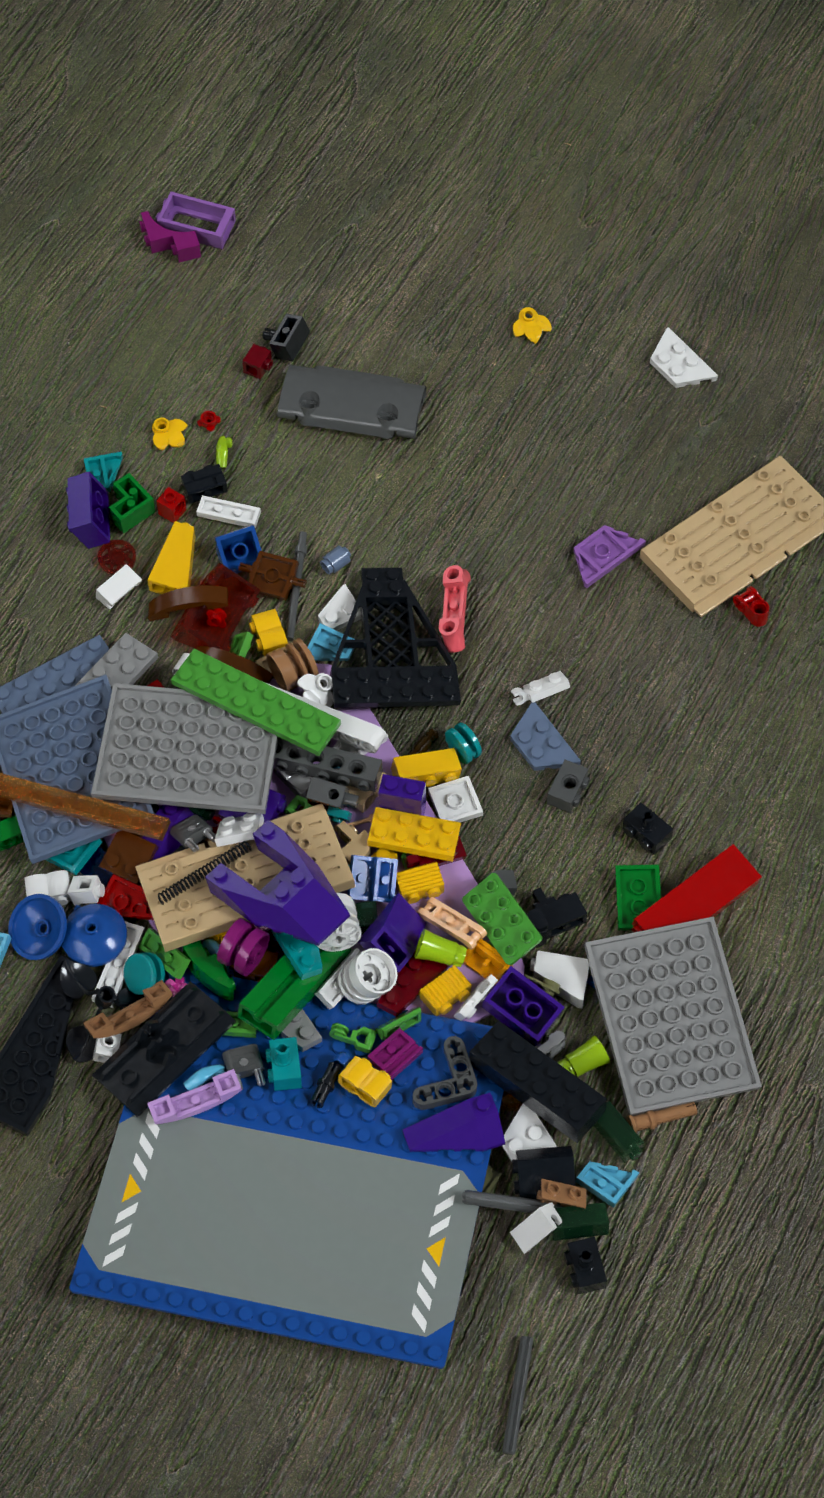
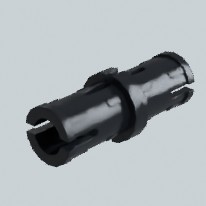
(325, 1084)

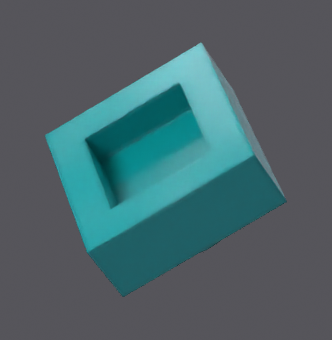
(339, 815)

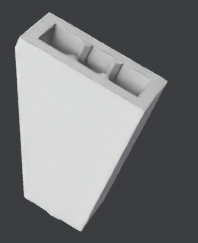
(565, 970)

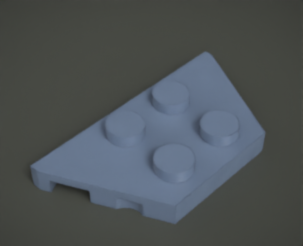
(540, 741)

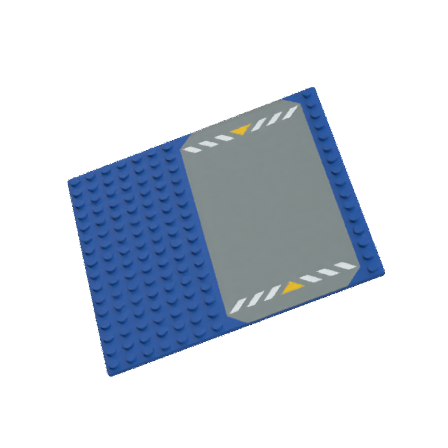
(295, 1209)

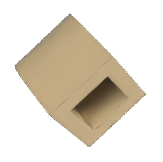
(355, 843)

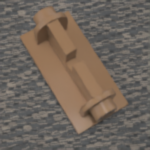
(562, 1193)

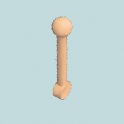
(369, 819)

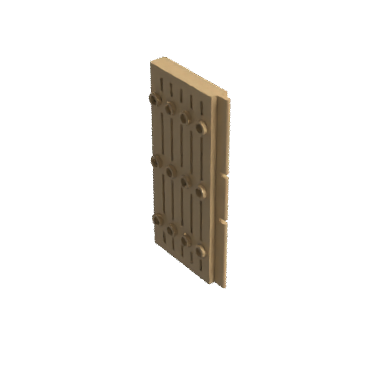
(737, 536)
(201, 914)

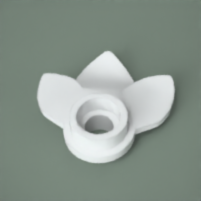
(313, 689)

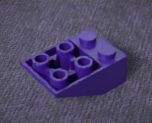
(395, 931)

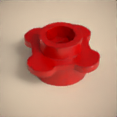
(209, 416)
(216, 618)

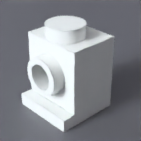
(86, 889)
(104, 1051)

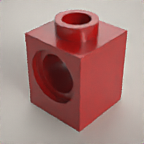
(171, 505)

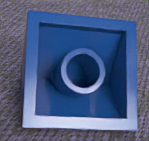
(238, 547)

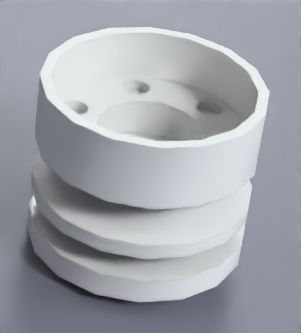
(347, 933)
(367, 976)

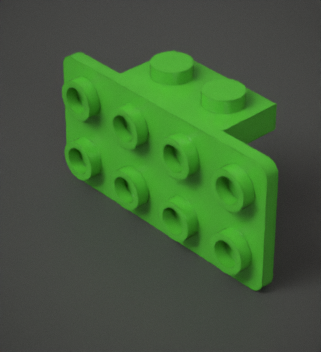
(503, 919)

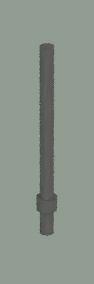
(300, 553)

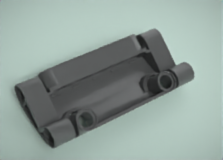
(351, 401)

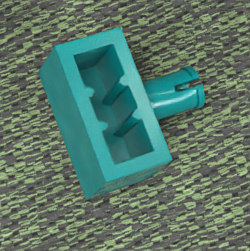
(285, 1064)

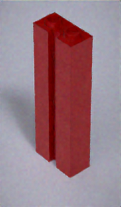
(703, 893)

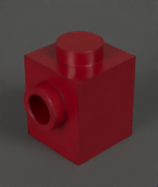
(257, 361)

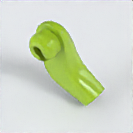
(222, 451)

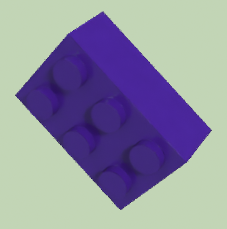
(88, 510)
(522, 1006)

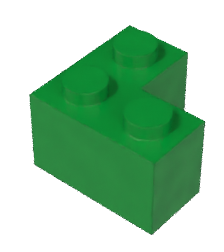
(133, 505)

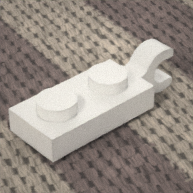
(541, 688)

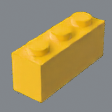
(429, 767)

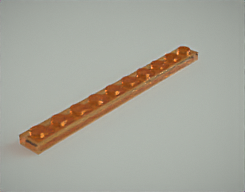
(83, 807)

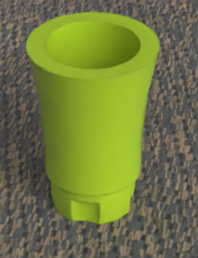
(439, 949)
(585, 1057)

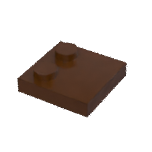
(126, 853)

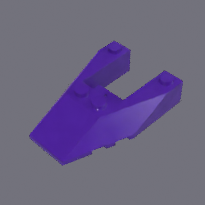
(294, 901)

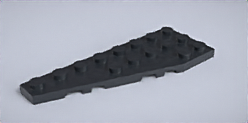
(33, 1055)

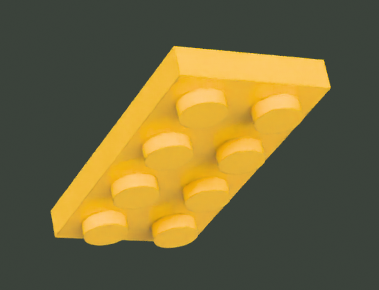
(414, 834)

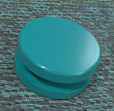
(464, 742)
(143, 971)

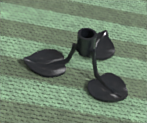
(76, 981)

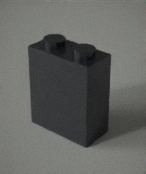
(542, 1163)

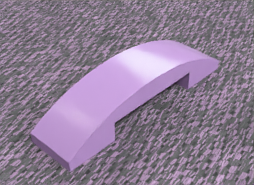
(196, 1100)

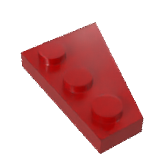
(126, 899)

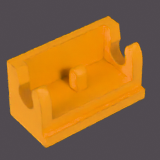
(486, 960)

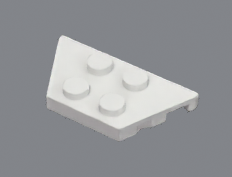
(679, 362)
(526, 1133)

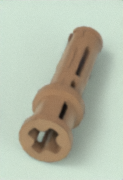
(653, 1118)

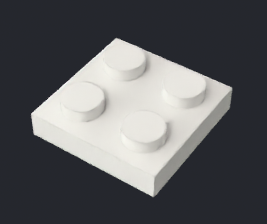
(456, 800)
(238, 829)

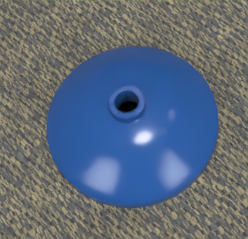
(29, 923)
(95, 946)

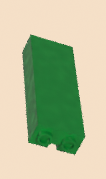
(283, 994)

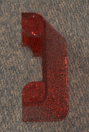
(192, 626)

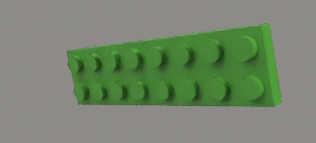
(256, 702)

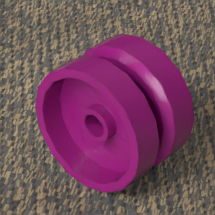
(243, 947)

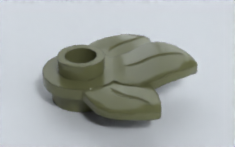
(547, 985)

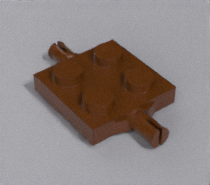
(273, 575)

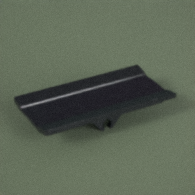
(163, 1048)

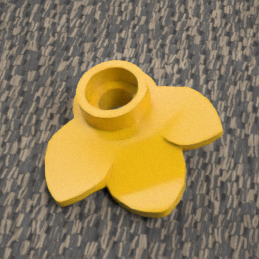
(532, 326)
(171, 433)

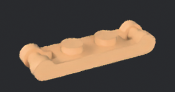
(452, 922)

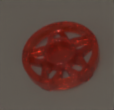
(116, 556)

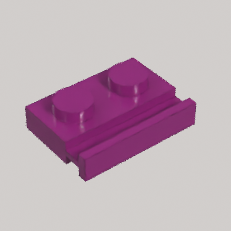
(395, 1053)

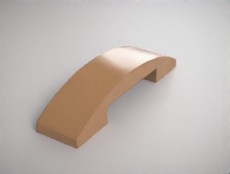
(132, 1015)

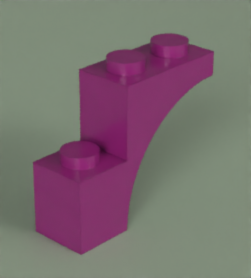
(159, 239)

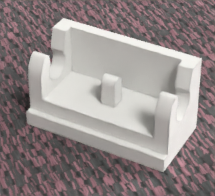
(117, 586)
(536, 1227)

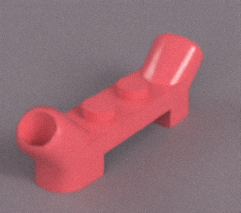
(452, 623)

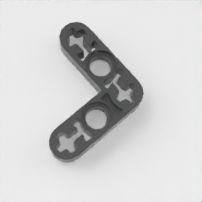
(458, 1079)

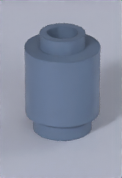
(335, 559)

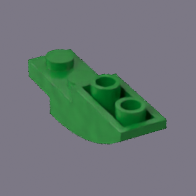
(209, 970)

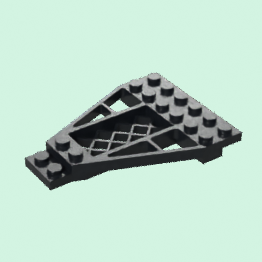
(392, 684)

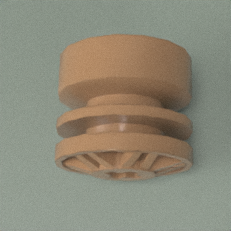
(290, 666)

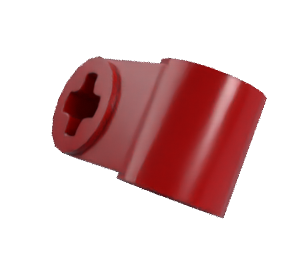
(752, 604)

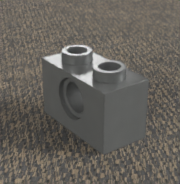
(569, 774)

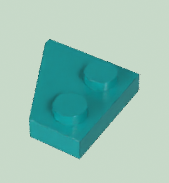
(104, 468)

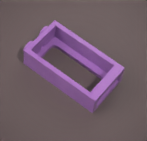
(199, 209)

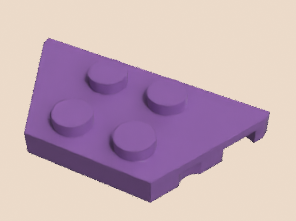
(604, 552)

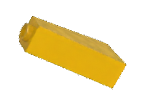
(175, 560)

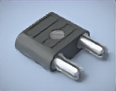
(192, 831)
(245, 1062)

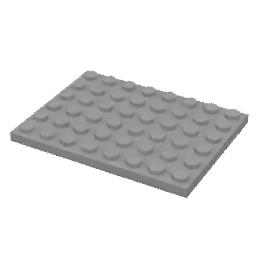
(181, 753)
(672, 1016)

